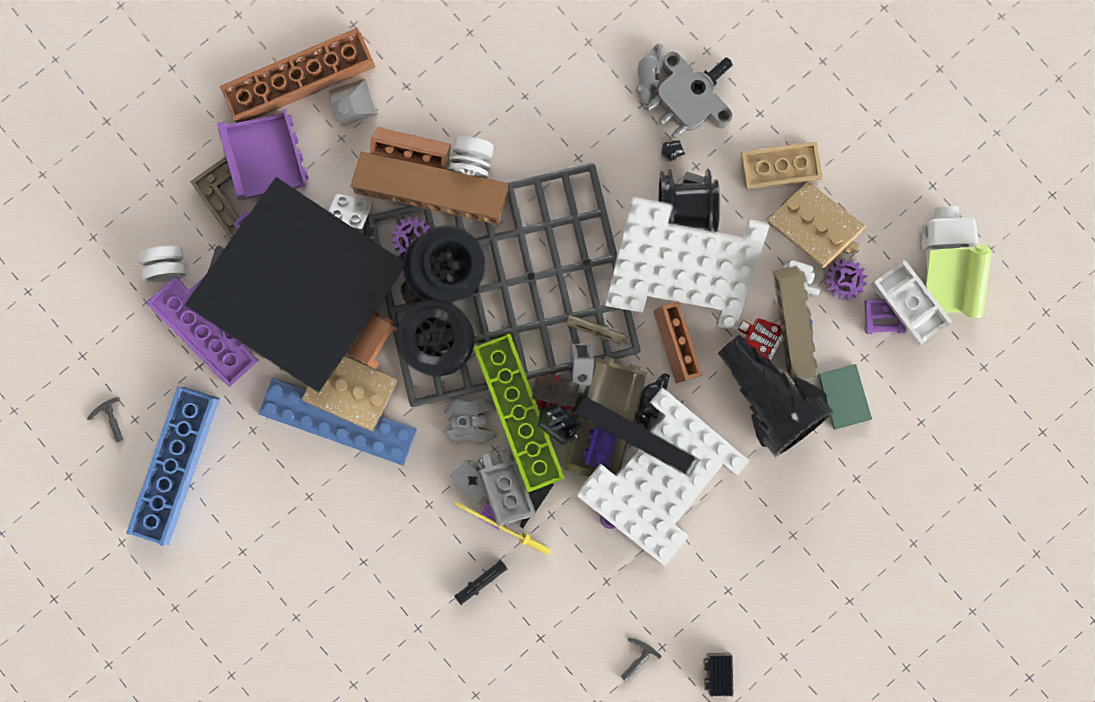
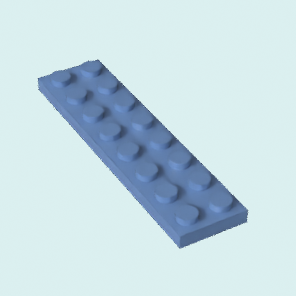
(388, 440)

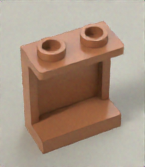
(371, 340)

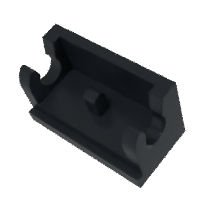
(558, 424)

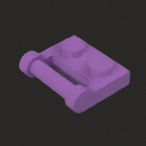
(881, 310)

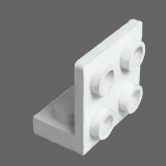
(351, 210)

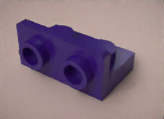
(600, 449)

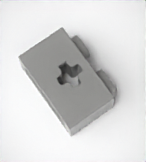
(461, 478)

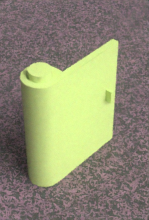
(959, 278)

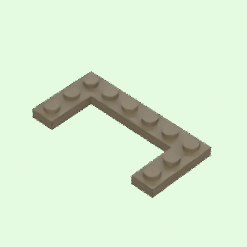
(208, 185)

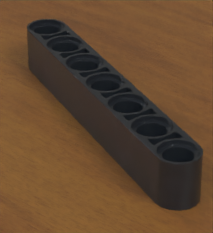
(635, 435)

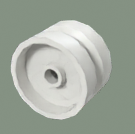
(161, 263)

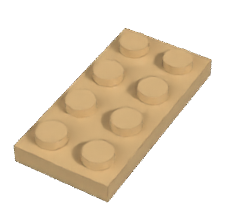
(781, 165)

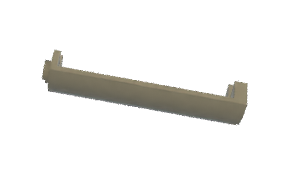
(620, 391)

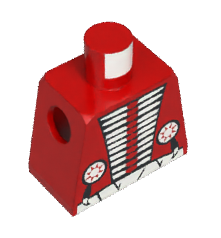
(762, 335)

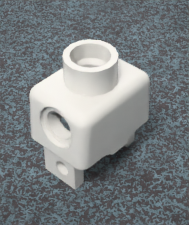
(948, 231)

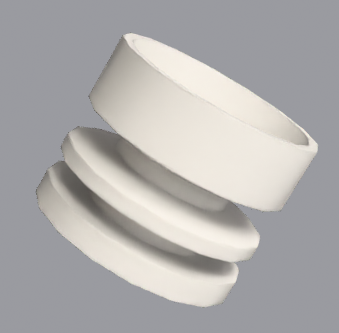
(472, 156)

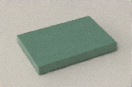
(845, 396)

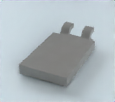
(505, 489)

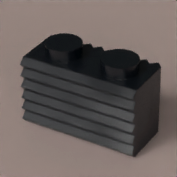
(719, 674)

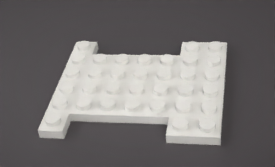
(683, 263)
(650, 495)

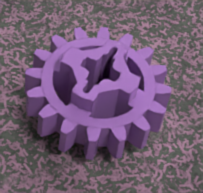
(404, 235)
(841, 273)

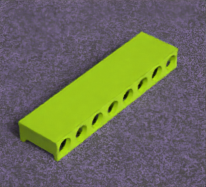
(518, 413)

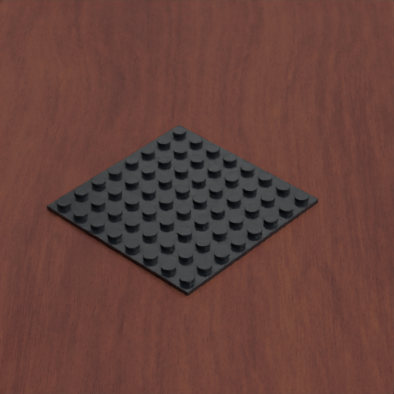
(296, 284)

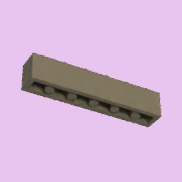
(795, 322)

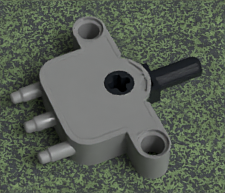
(685, 104)

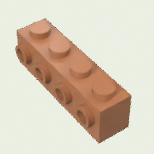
(410, 148)
(677, 342)

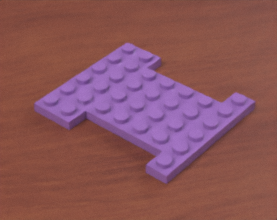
(214, 346)

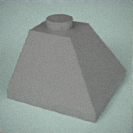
(352, 102)

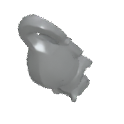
(647, 70)

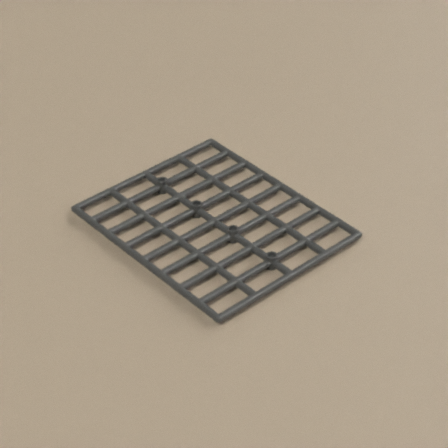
(530, 278)

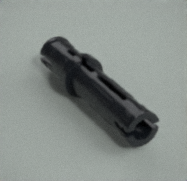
(465, 595)

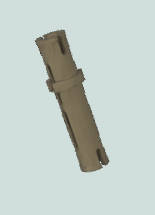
(595, 329)

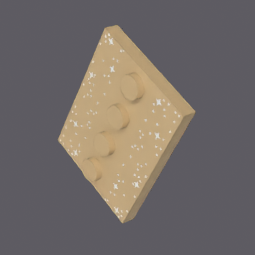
(816, 224)
(354, 393)

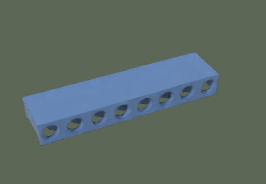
(173, 466)

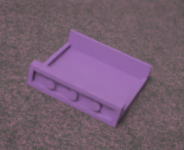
(260, 152)

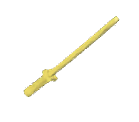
(524, 538)

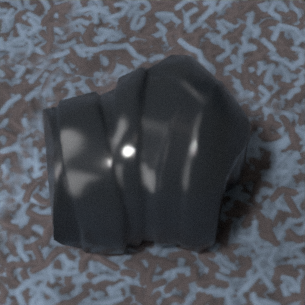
(672, 150)

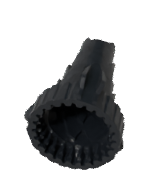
(781, 409)

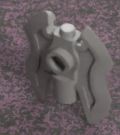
(467, 421)

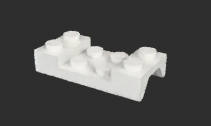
(911, 302)

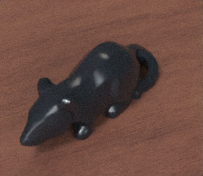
(649, 391)

